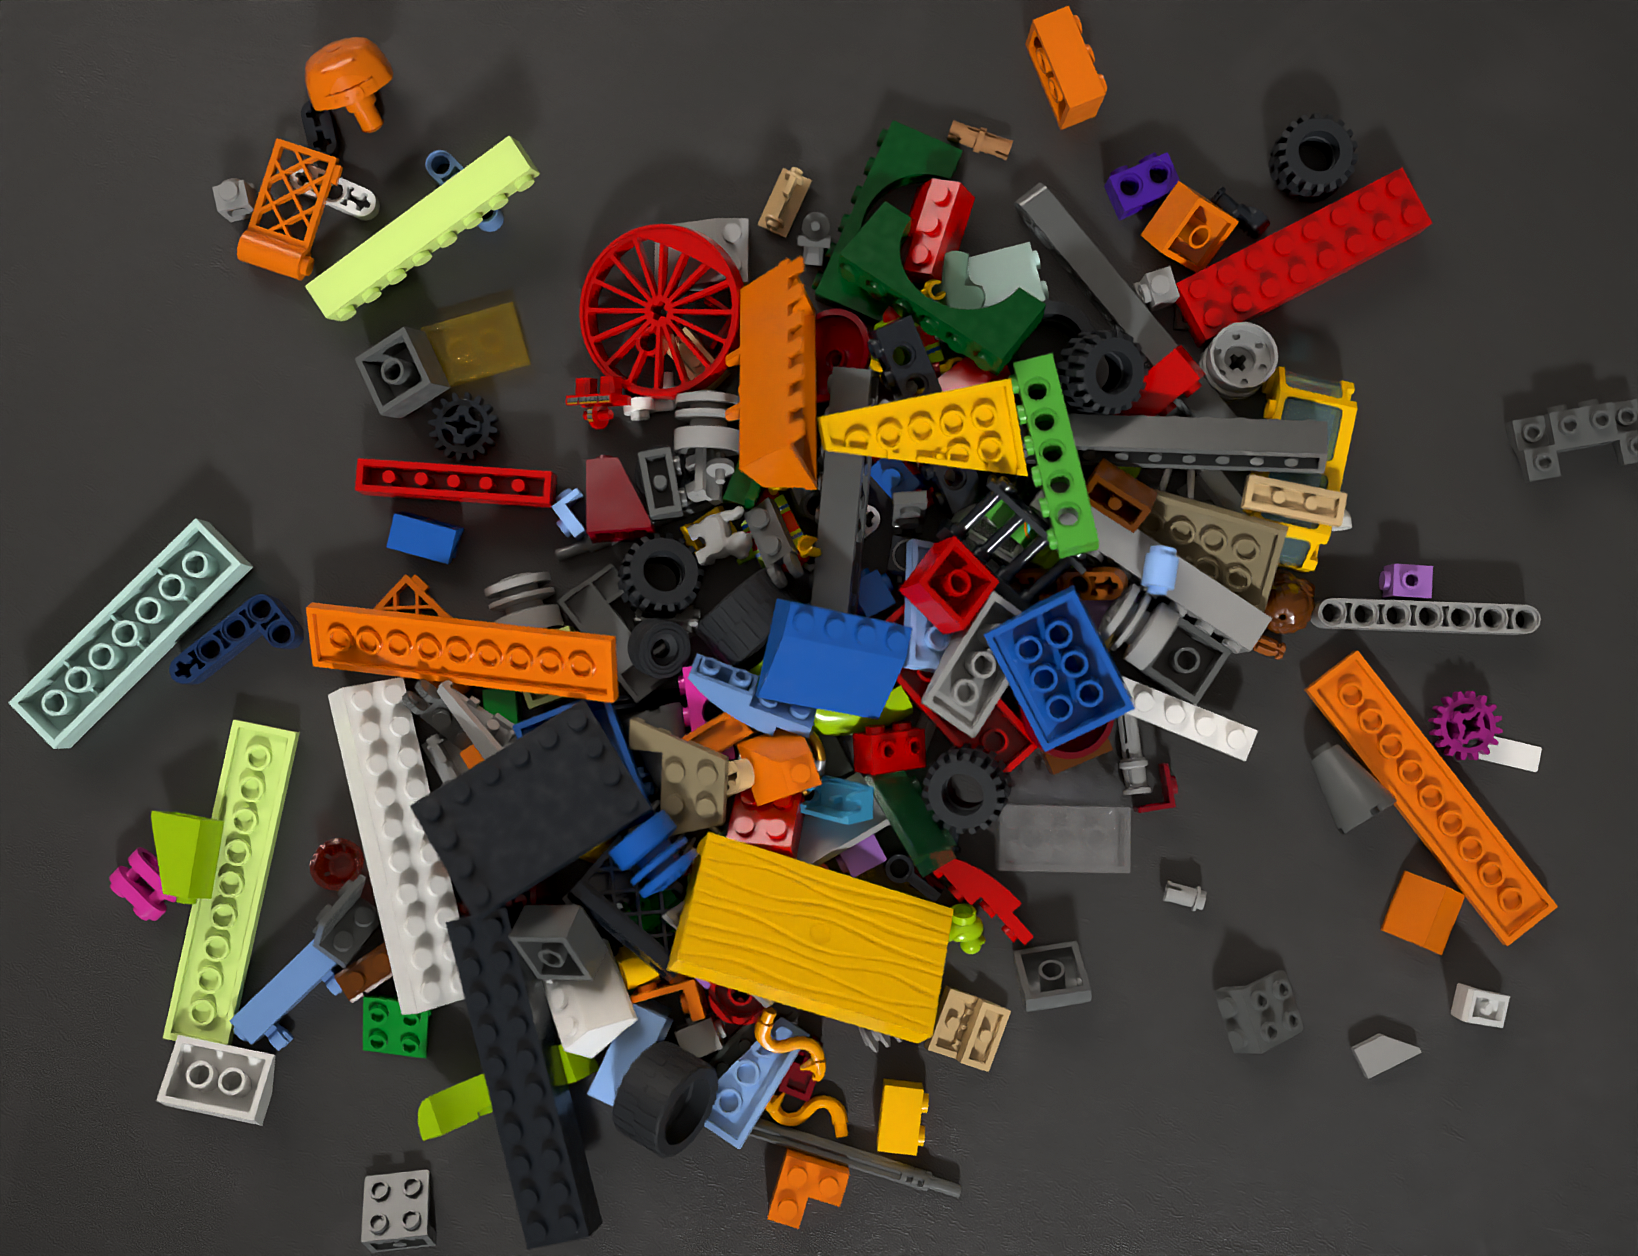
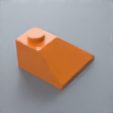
(780, 765)

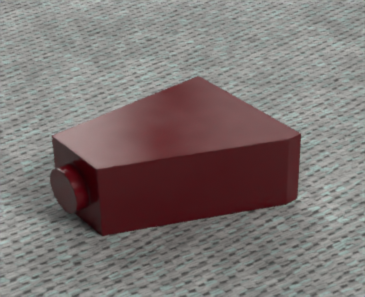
(613, 504)

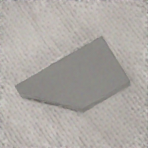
(1382, 1053)

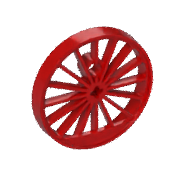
(690, 244)

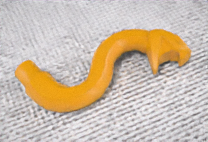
(762, 1032)
(836, 1109)

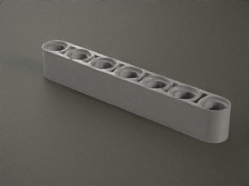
(1439, 616)

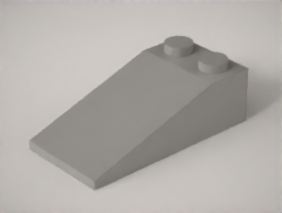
(968, 674)

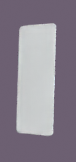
(1514, 754)

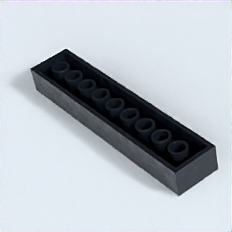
(525, 1081)

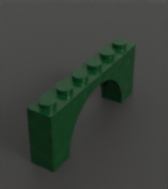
(902, 160)
(983, 334)

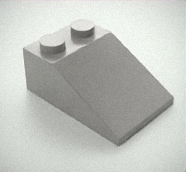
(730, 234)

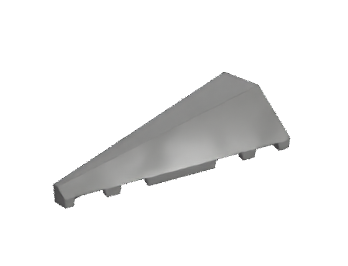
(486, 731)

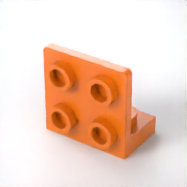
(692, 1000)

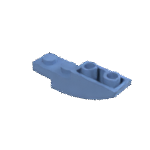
(735, 694)

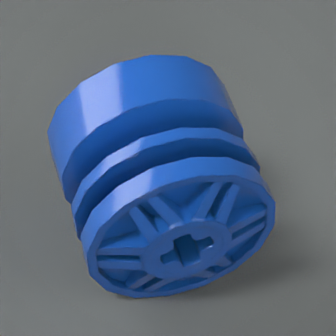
(654, 854)

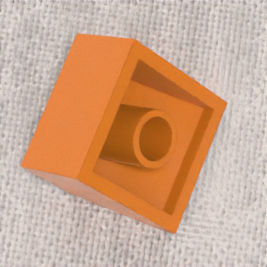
(1189, 228)

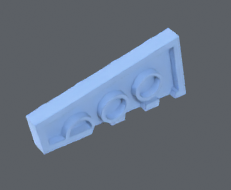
(750, 1086)

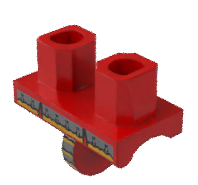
(597, 404)

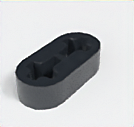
(327, 128)

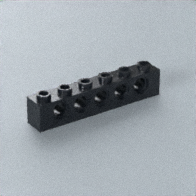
(903, 334)

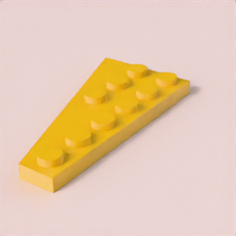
(952, 428)

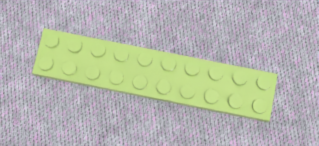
(225, 926)

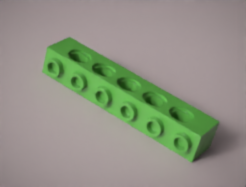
(1041, 374)

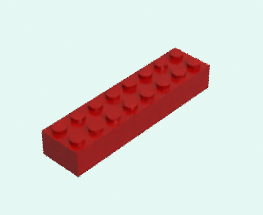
(1301, 256)

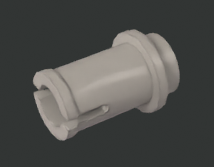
(1185, 895)

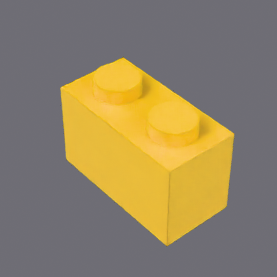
(901, 1116)

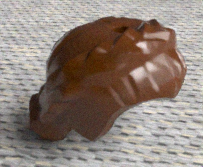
(1291, 598)

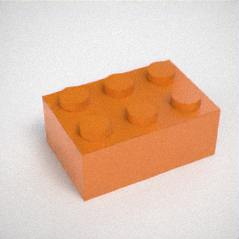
(1065, 67)

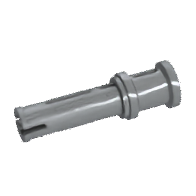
(1132, 762)

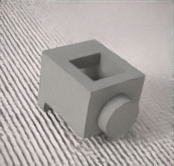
(233, 195)
(1157, 289)

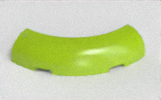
(840, 724)
(465, 1100)

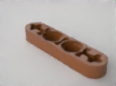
(1103, 592)

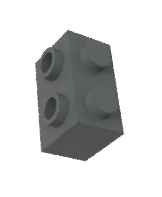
(660, 483)

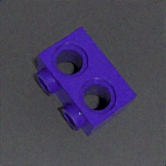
(1146, 191)

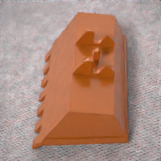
(777, 380)

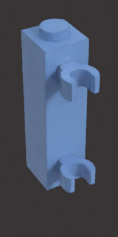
(282, 994)

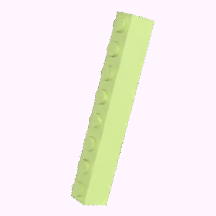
(423, 229)

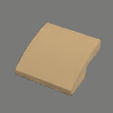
(967, 1028)

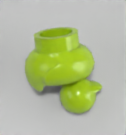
(966, 928)

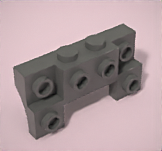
(1561, 430)
(592, 613)

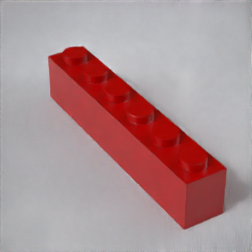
(456, 483)

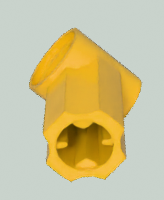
(633, 969)

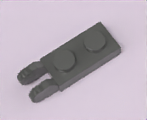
(908, 511)
(773, 541)
(436, 713)

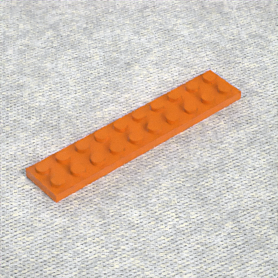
(464, 651)
(1431, 798)

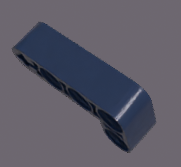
(230, 644)

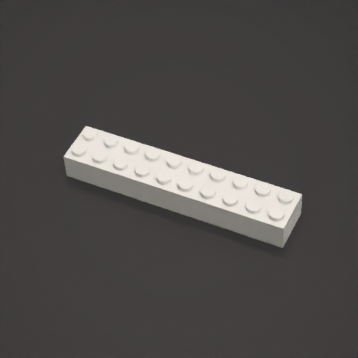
(404, 870)

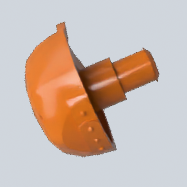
(348, 76)

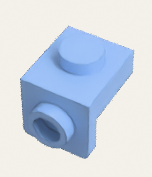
(568, 521)

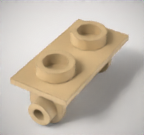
(784, 201)

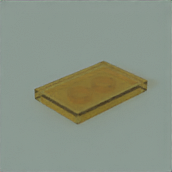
(479, 344)

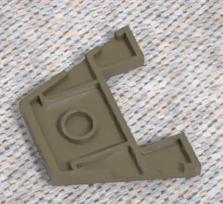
(691, 778)

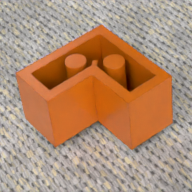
(801, 1178)

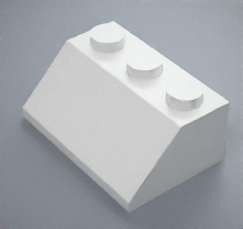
(590, 1011)
(218, 1080)

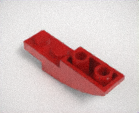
(972, 883)

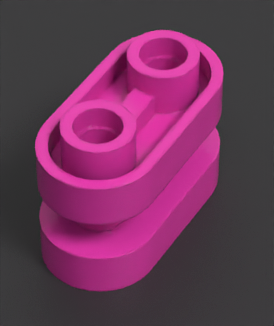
(129, 885)

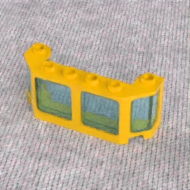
(1309, 398)

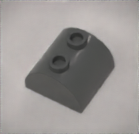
(1051, 976)

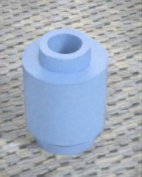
(1160, 570)

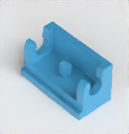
(840, 801)

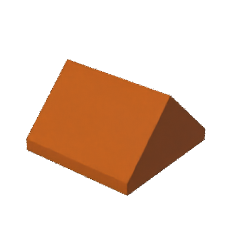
(1423, 912)

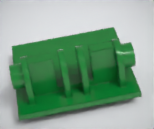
(390, 1031)

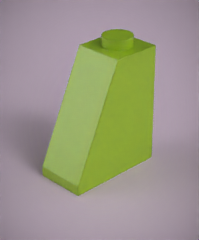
(186, 854)

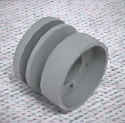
(1250, 349)
(707, 422)
(524, 601)
(1136, 626)

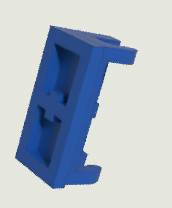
(424, 537)

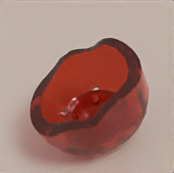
(341, 865)

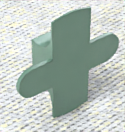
(957, 284)

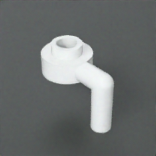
(643, 406)

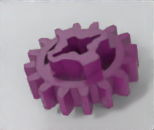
(1478, 729)

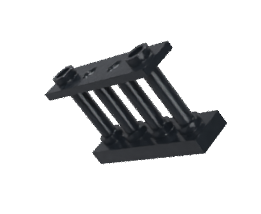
(1007, 587)

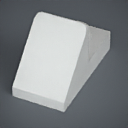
(1479, 1006)

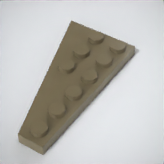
(1219, 542)

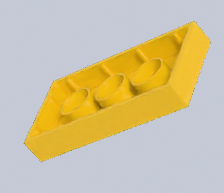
(812, 939)

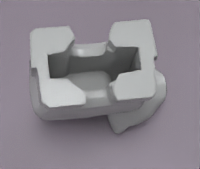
(719, 540)

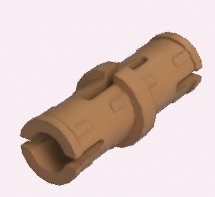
(980, 140)

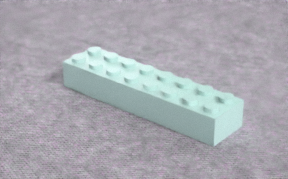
(130, 635)

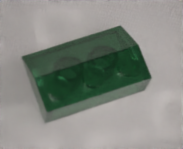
(911, 821)

